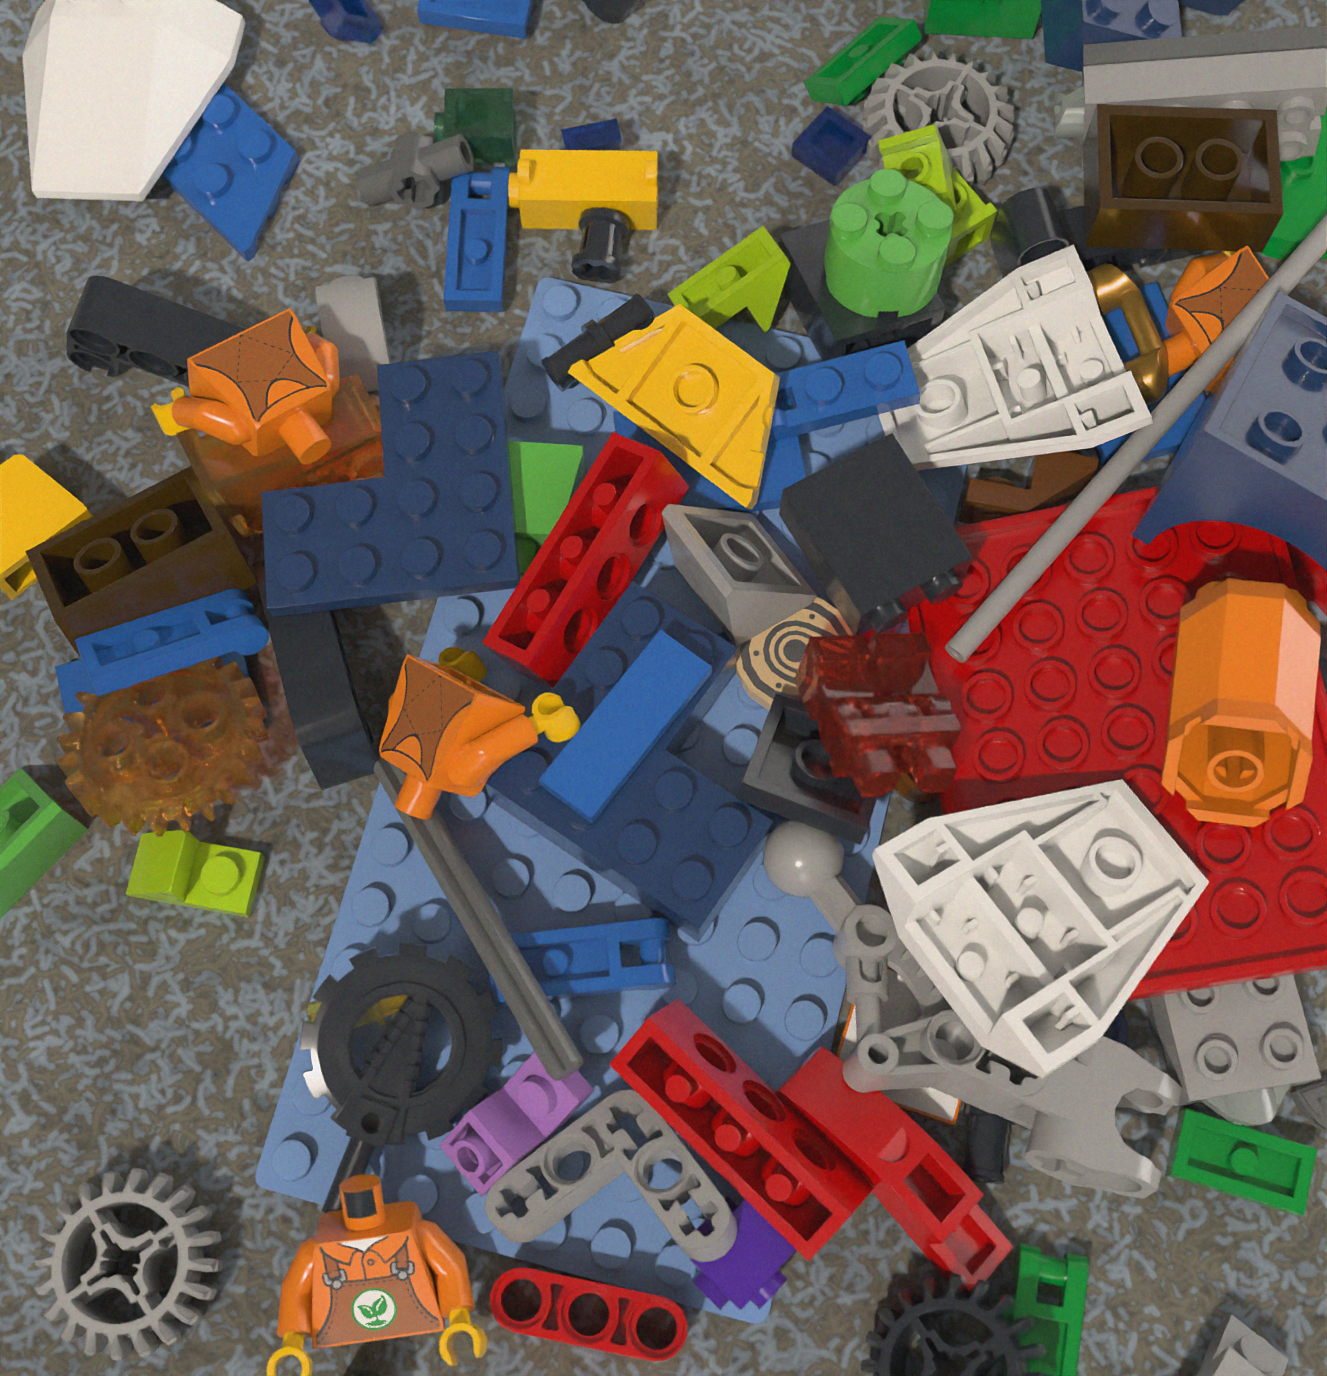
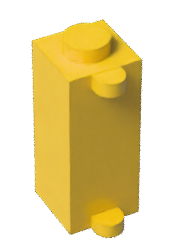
(561, 184)

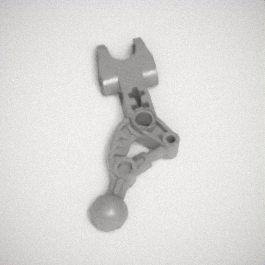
(1067, 1110)

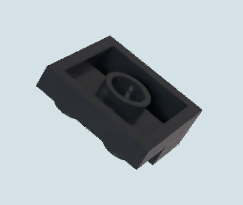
(795, 779)

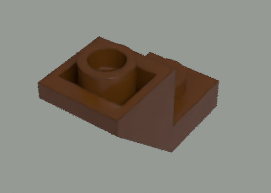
(1050, 483)

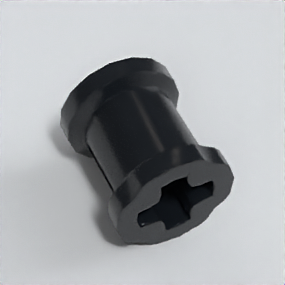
(600, 245)

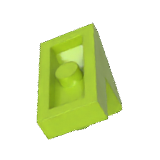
(741, 277)
(195, 873)

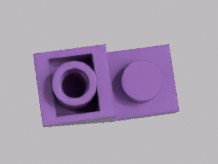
(513, 1123)

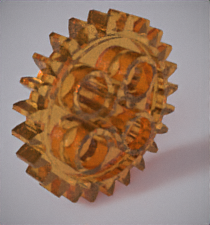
(133, 782)

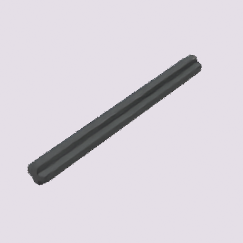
(488, 934)

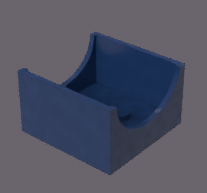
(1258, 439)

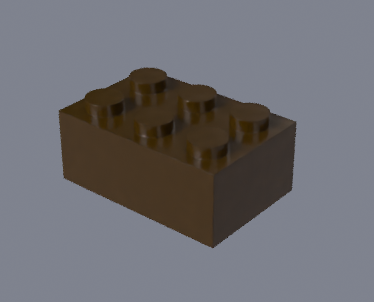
(1181, 178)
(139, 559)

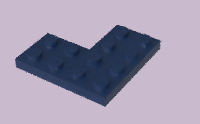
(428, 526)

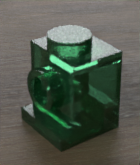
(484, 119)

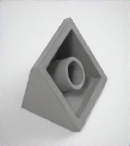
(735, 569)

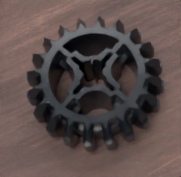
(935, 1343)

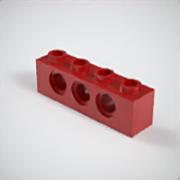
(586, 560)
(741, 1127)

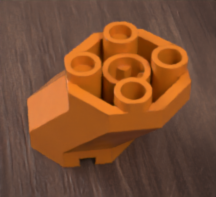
(1242, 701)

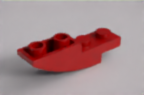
(905, 1166)

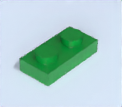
(862, 60)
(1241, 1162)

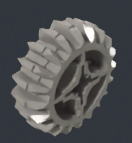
(939, 88)
(111, 1238)

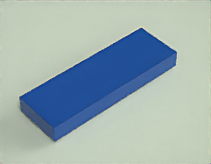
(625, 726)

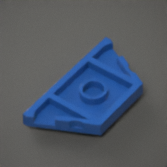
(232, 170)

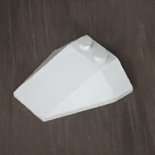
(119, 90)
(1019, 374)
(1039, 913)

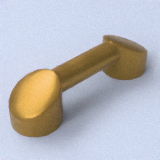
(1115, 291)

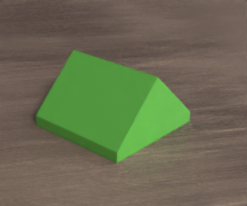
(32, 836)

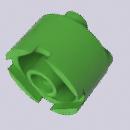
(886, 245)

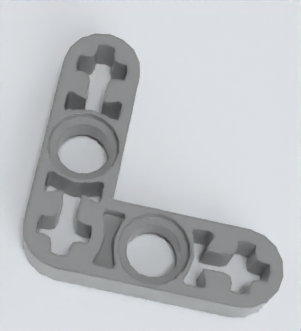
(611, 1155)

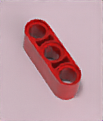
(555, 1321)

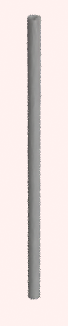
(1134, 449)

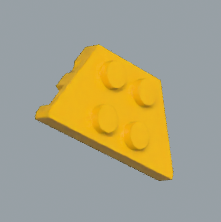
(692, 396)

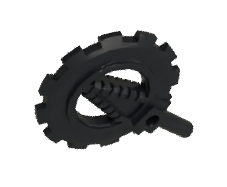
(381, 1097)

